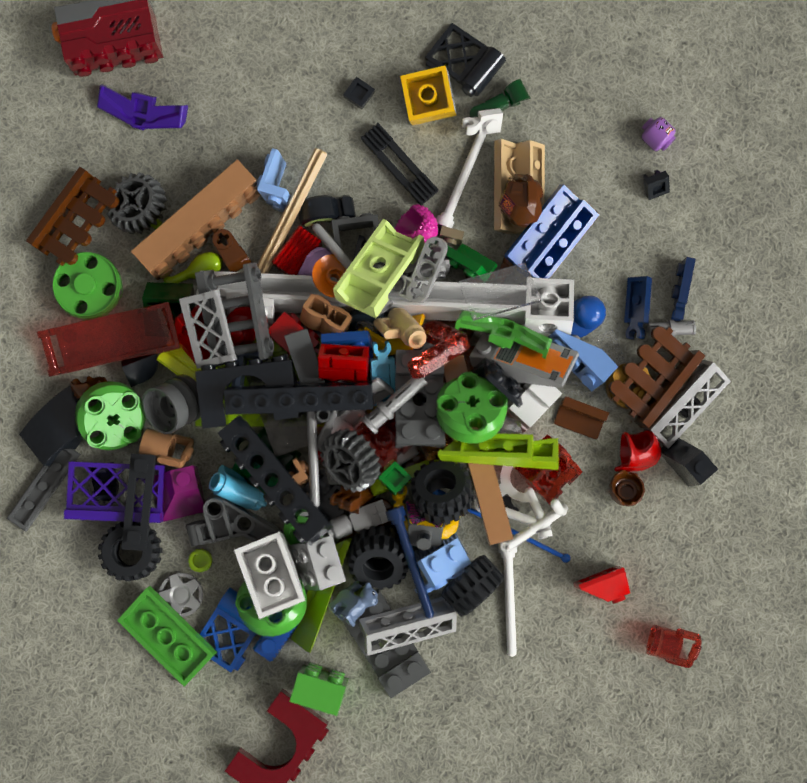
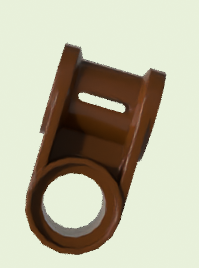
(232, 253)

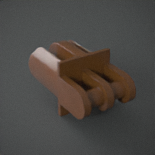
(351, 501)

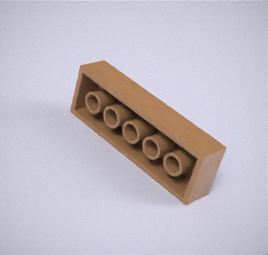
(197, 220)

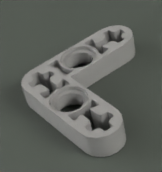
(410, 283)

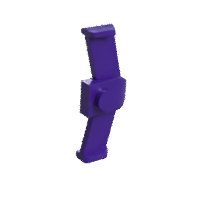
(141, 110)

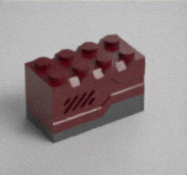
(106, 34)

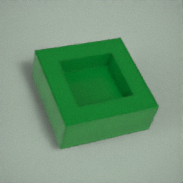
(394, 478)

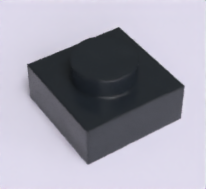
(359, 93)

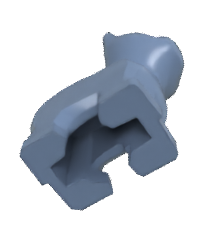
(350, 606)

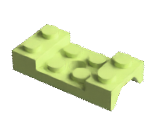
(369, 287)

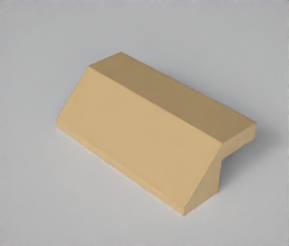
(514, 159)

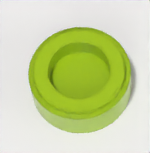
(200, 560)

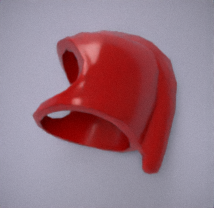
(638, 451)

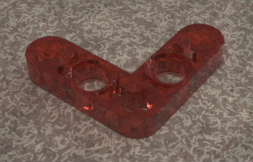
(447, 345)

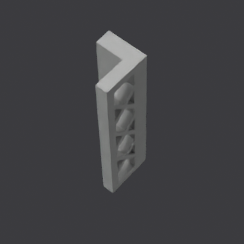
(694, 384)
(406, 620)

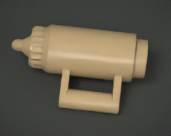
(401, 326)

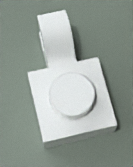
(486, 123)

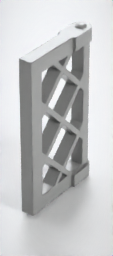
(190, 321)

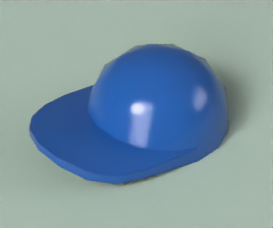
(588, 315)

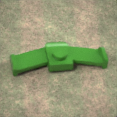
(505, 331)

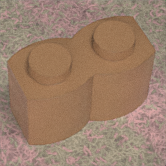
(323, 317)

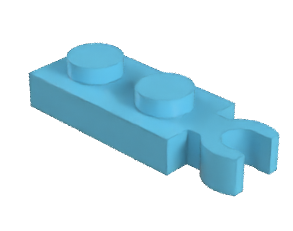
(383, 366)

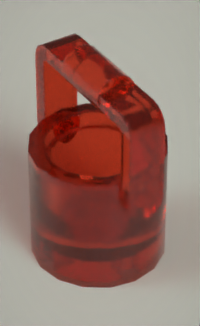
(668, 645)

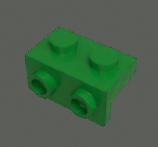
(469, 261)

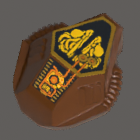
(521, 200)

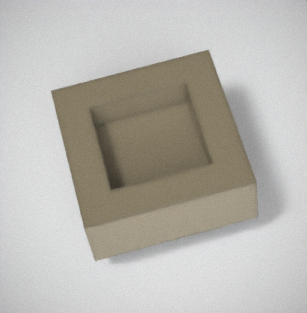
(451, 236)

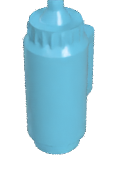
(234, 488)

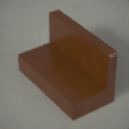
(580, 417)

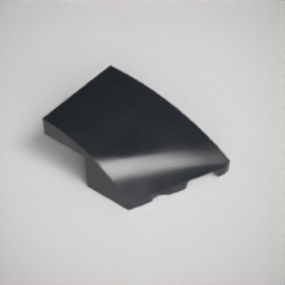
(53, 428)

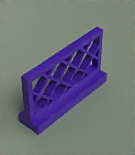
(108, 512)

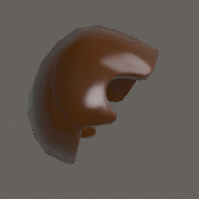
(79, 388)
(629, 494)

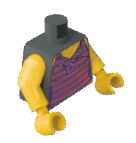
(419, 530)

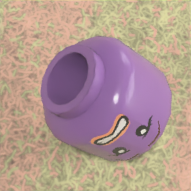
(658, 134)

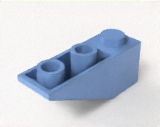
(592, 364)

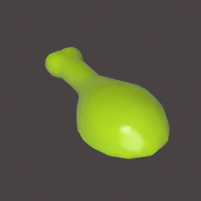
(202, 262)

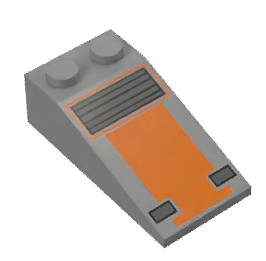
(526, 364)

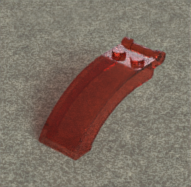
(111, 338)

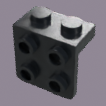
(493, 372)

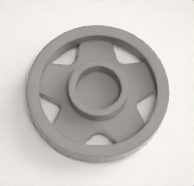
(181, 593)

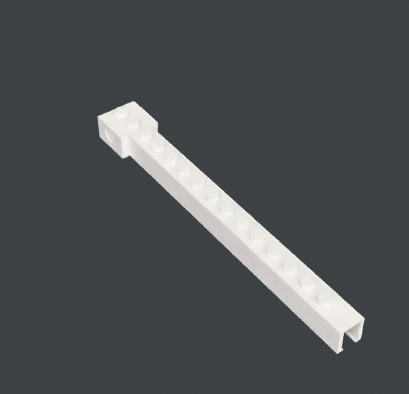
(443, 303)

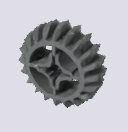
(148, 196)
(350, 460)

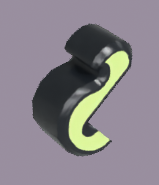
(325, 209)

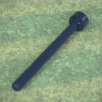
(397, 518)

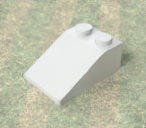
(270, 574)

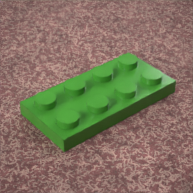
(167, 636)

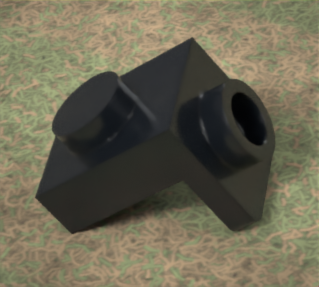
(104, 475)

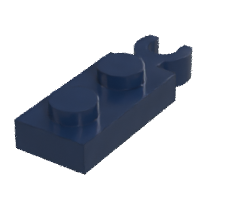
(681, 291)
(637, 305)

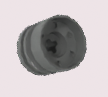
(172, 404)

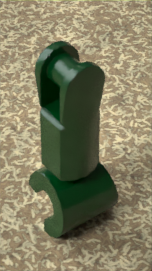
(514, 94)

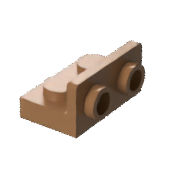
(303, 468)

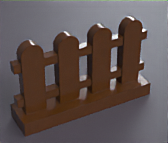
(64, 210)
(674, 377)

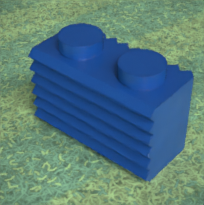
(271, 646)

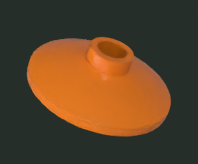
(323, 270)

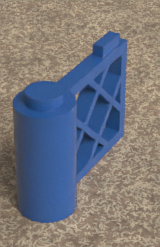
(228, 610)

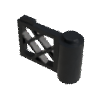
(480, 69)

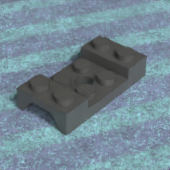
(418, 423)
(395, 667)

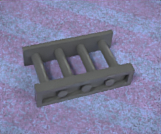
(208, 281)

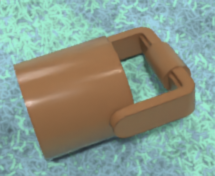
(164, 446)

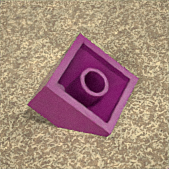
(182, 493)

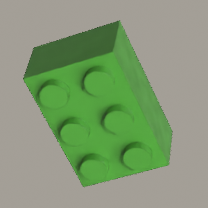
(319, 688)

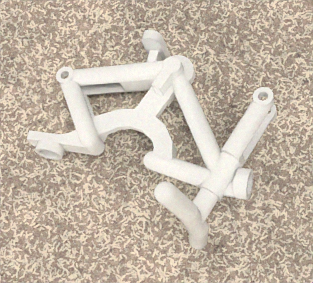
(539, 525)

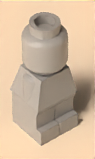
(369, 515)

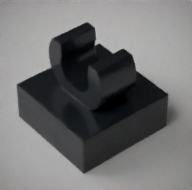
(657, 184)

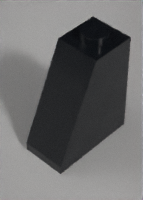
(689, 462)

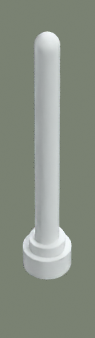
(446, 217)
(509, 599)

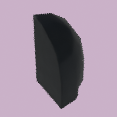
(140, 368)

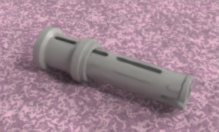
(386, 409)

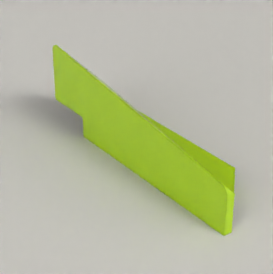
(506, 450)
(317, 605)

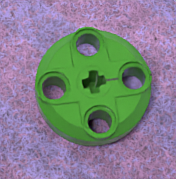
(88, 286)
(471, 408)
(110, 416)
(289, 617)

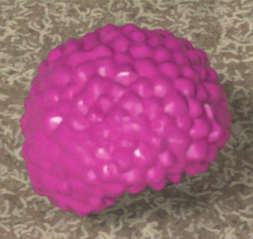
(416, 222)

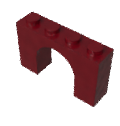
(306, 727)

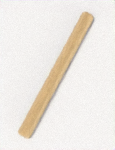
(291, 210)

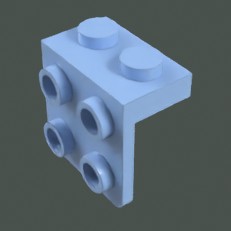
(269, 182)
(443, 565)

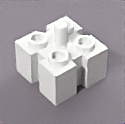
(535, 401)

